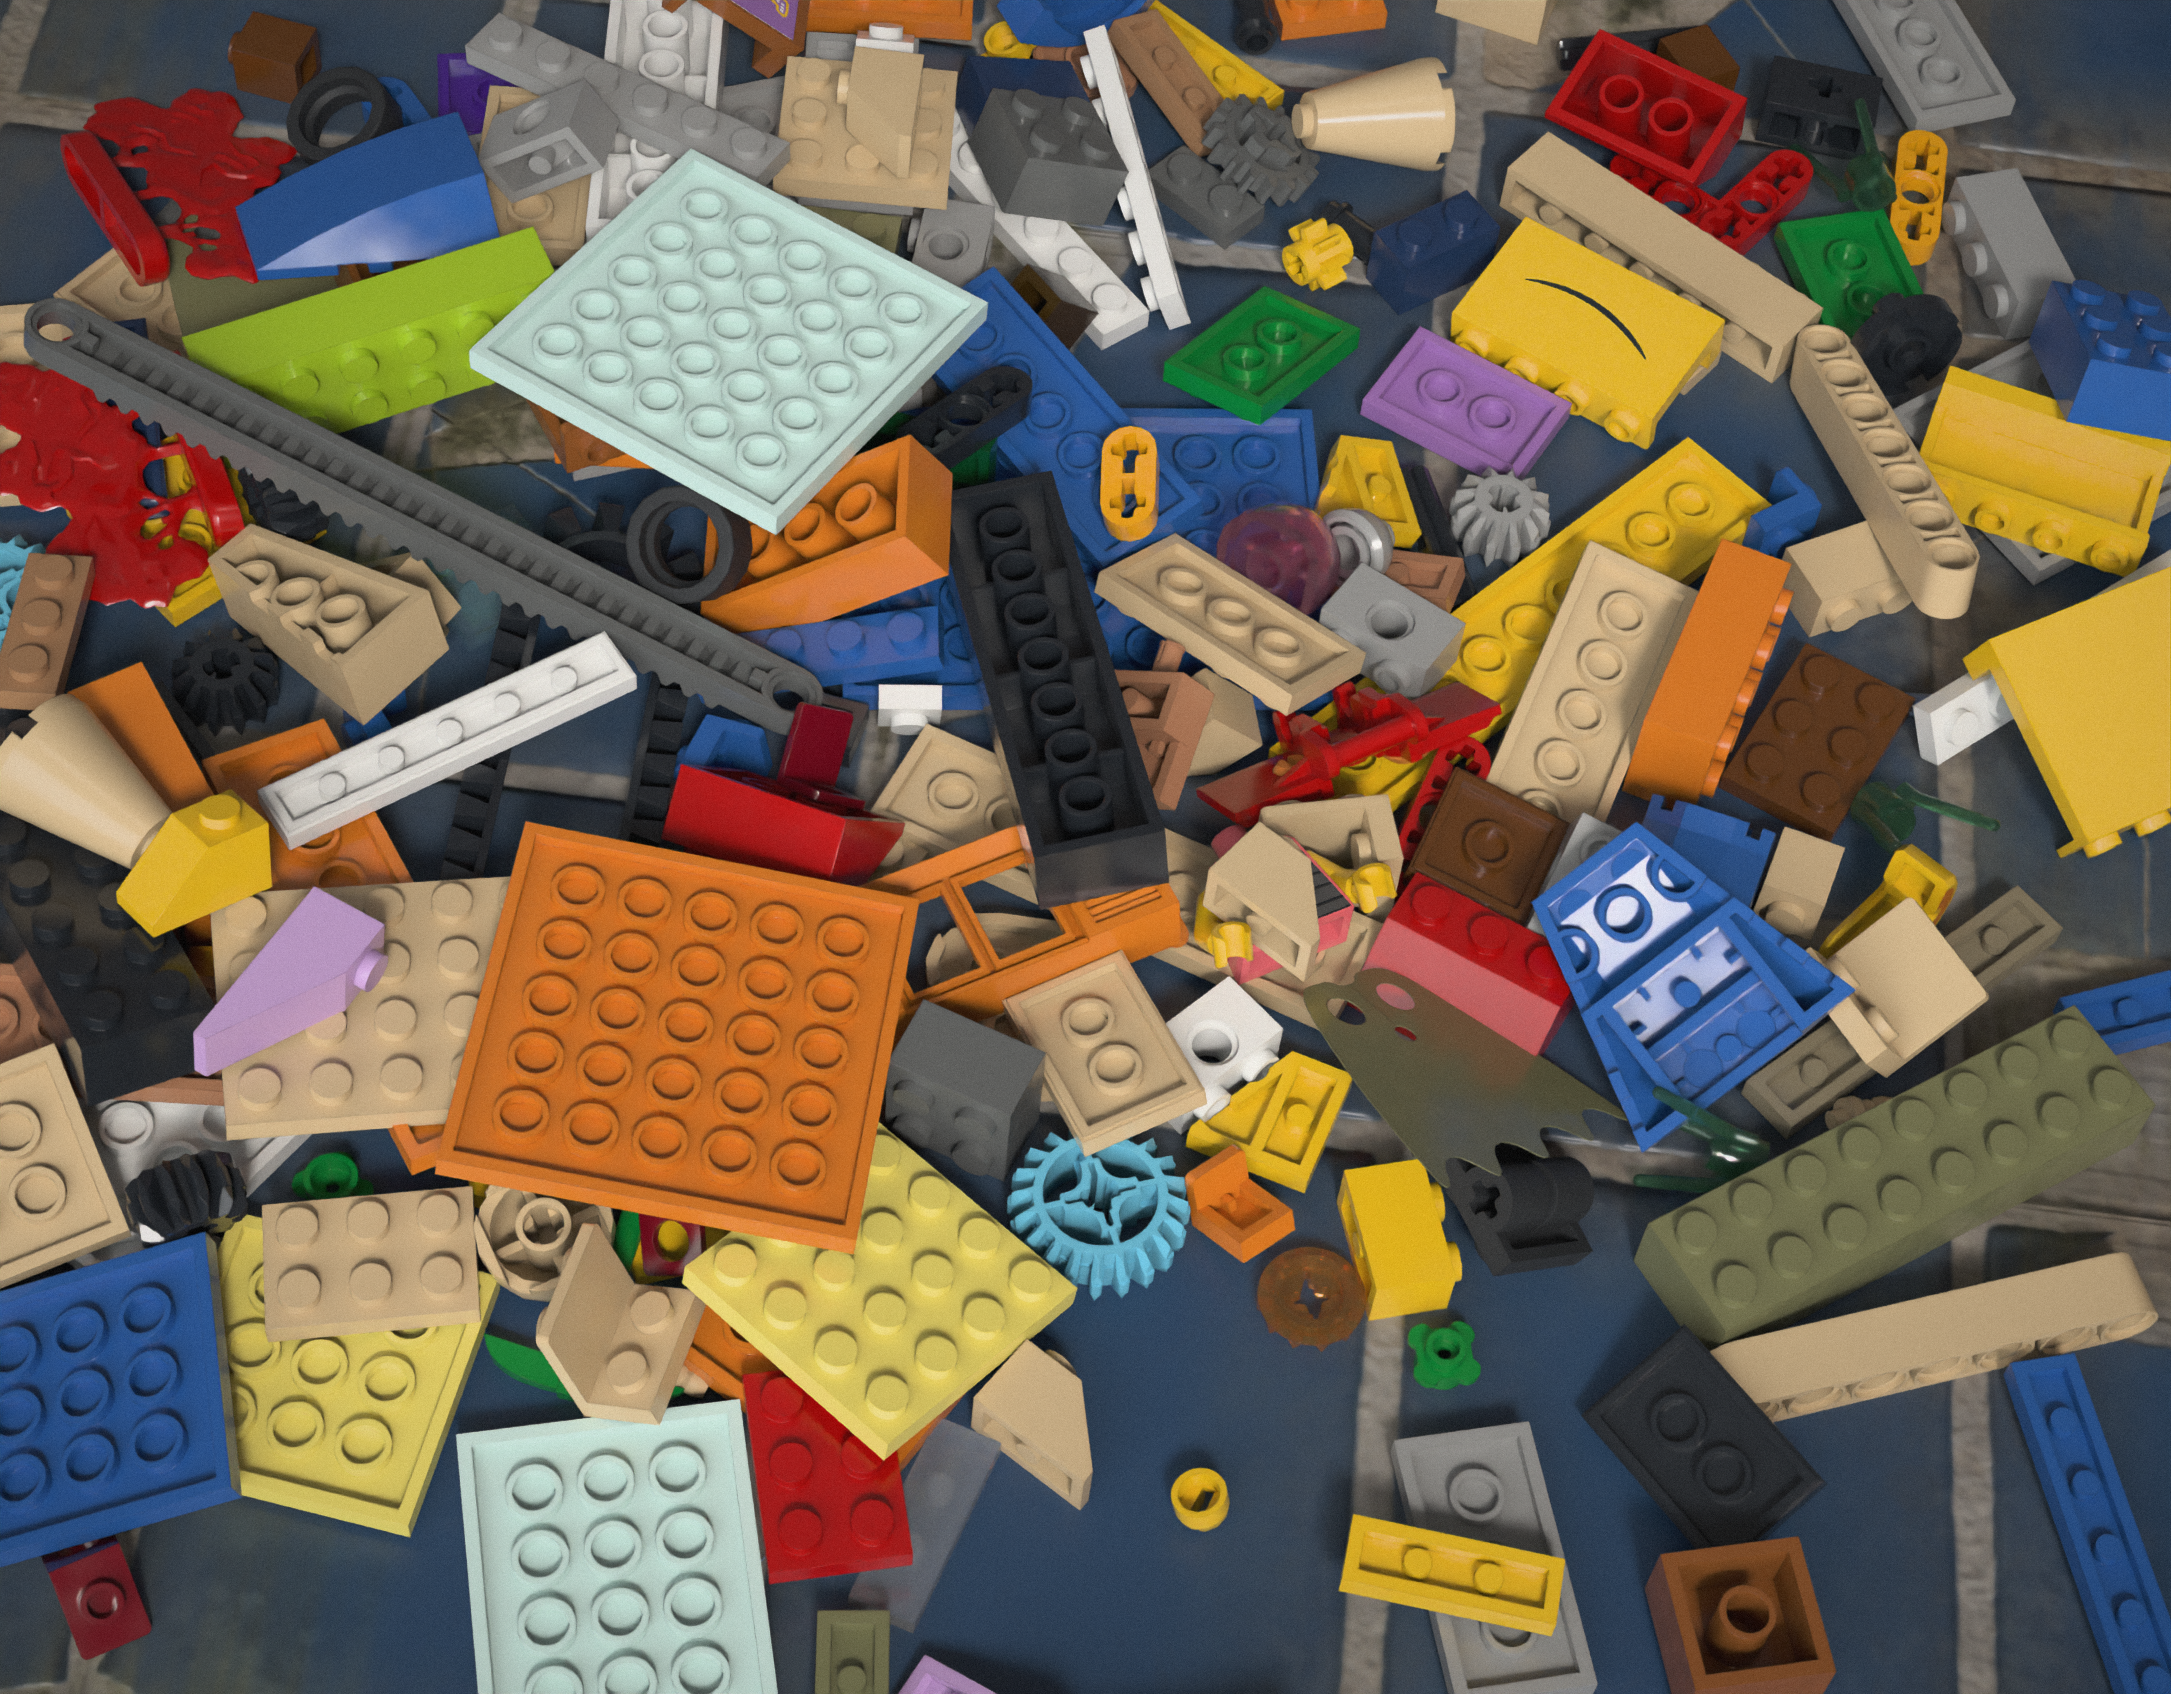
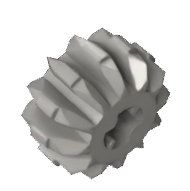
(1499, 516)

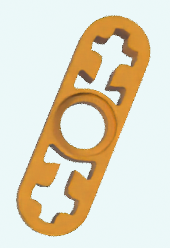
(1928, 182)

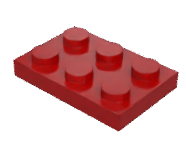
(819, 1488)

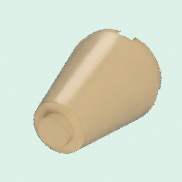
(1382, 116)
(79, 783)

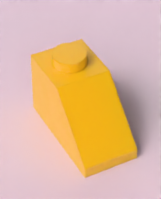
(199, 864)

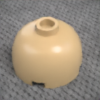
(527, 1235)

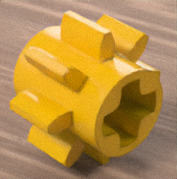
(1317, 254)

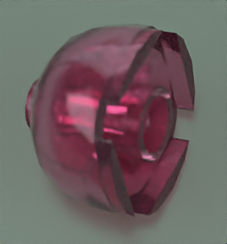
(1284, 552)

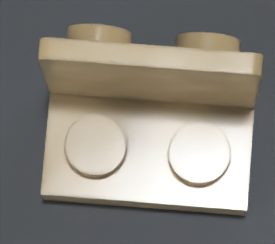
(1345, 831)
(1905, 985)
(615, 1339)

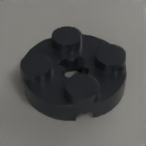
(1907, 340)

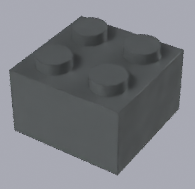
(1047, 157)
(963, 1091)

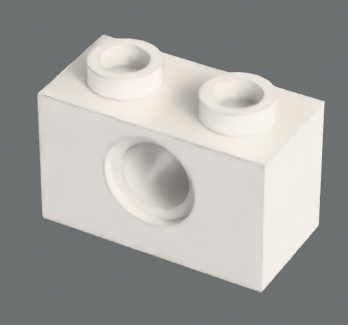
(1236, 1032)

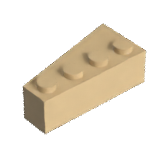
(330, 618)

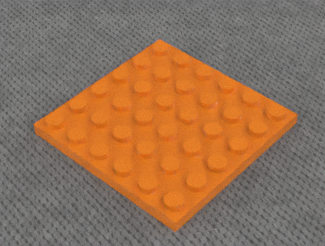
(682, 1038)

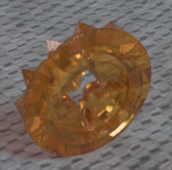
(1329, 1278)

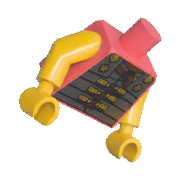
(1334, 895)

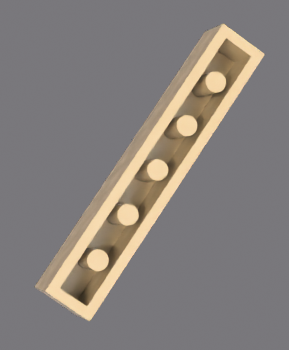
(1618, 221)

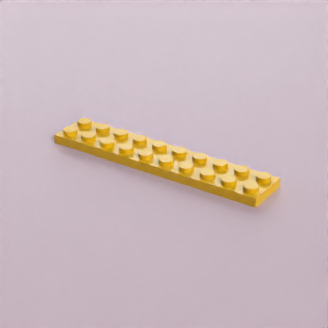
(1660, 518)

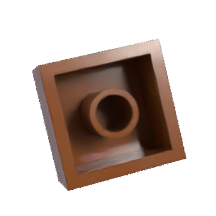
(1740, 1620)

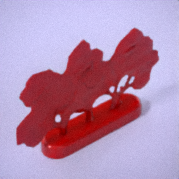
(186, 160)
(92, 464)

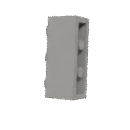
(2004, 247)

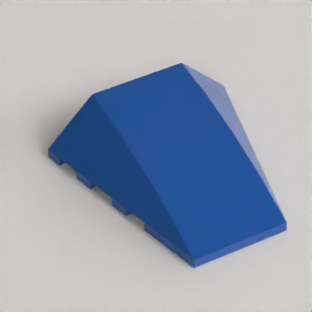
(373, 205)
(1676, 978)

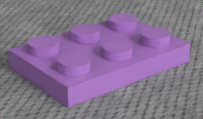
(1465, 407)

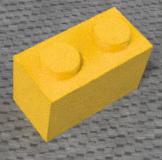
(1398, 1238)

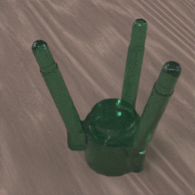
(1866, 176)
(1891, 817)
(1728, 1151)

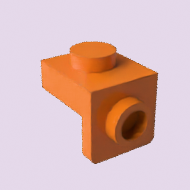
(1235, 1208)

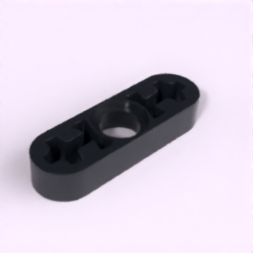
(993, 399)

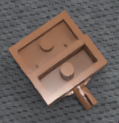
(1167, 719)

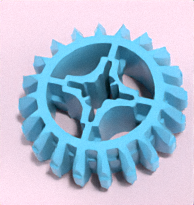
(1076, 1238)

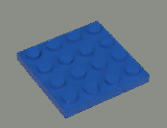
(114, 1399)

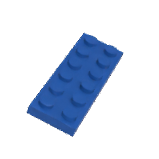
(1065, 423)

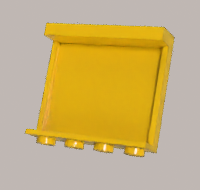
(2095, 708)

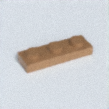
(1167, 74)
(44, 629)

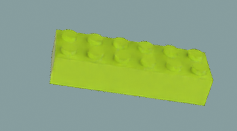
(380, 340)

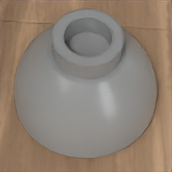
(1361, 539)

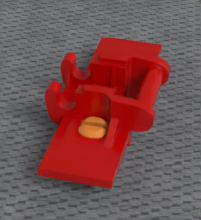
(1366, 727)

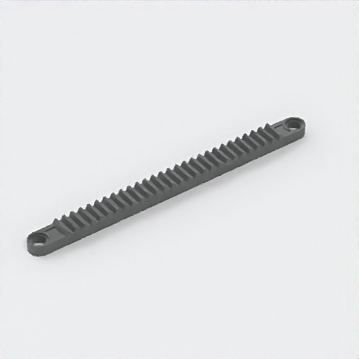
(416, 514)

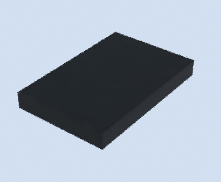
(1703, 1446)

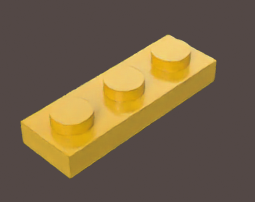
(1452, 1575)

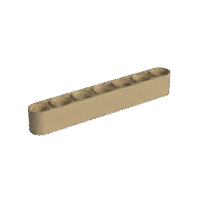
(1884, 472)
(1940, 1337)

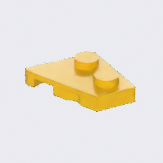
(1369, 477)
(1279, 1120)

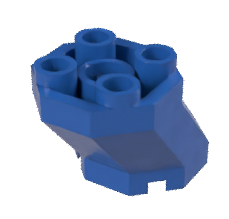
(1713, 844)

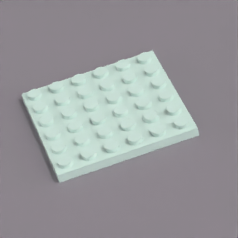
(730, 339)

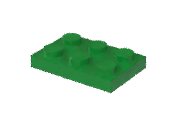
(1846, 264)
(1261, 355)

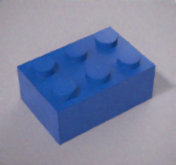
(2106, 357)

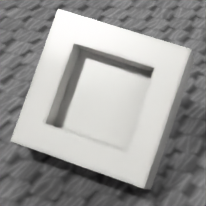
(886, 37)
(909, 707)

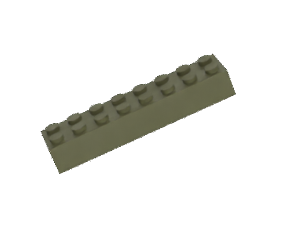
(1893, 1182)

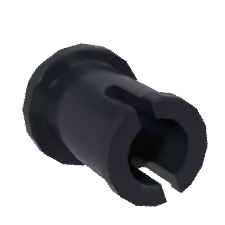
(1255, 29)
(1357, 229)

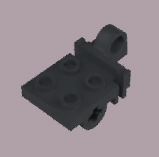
(1528, 1212)

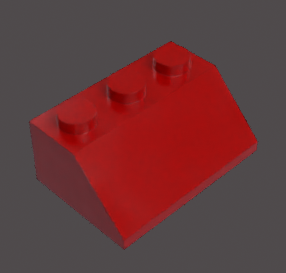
(1650, 110)
(767, 826)
(1473, 962)

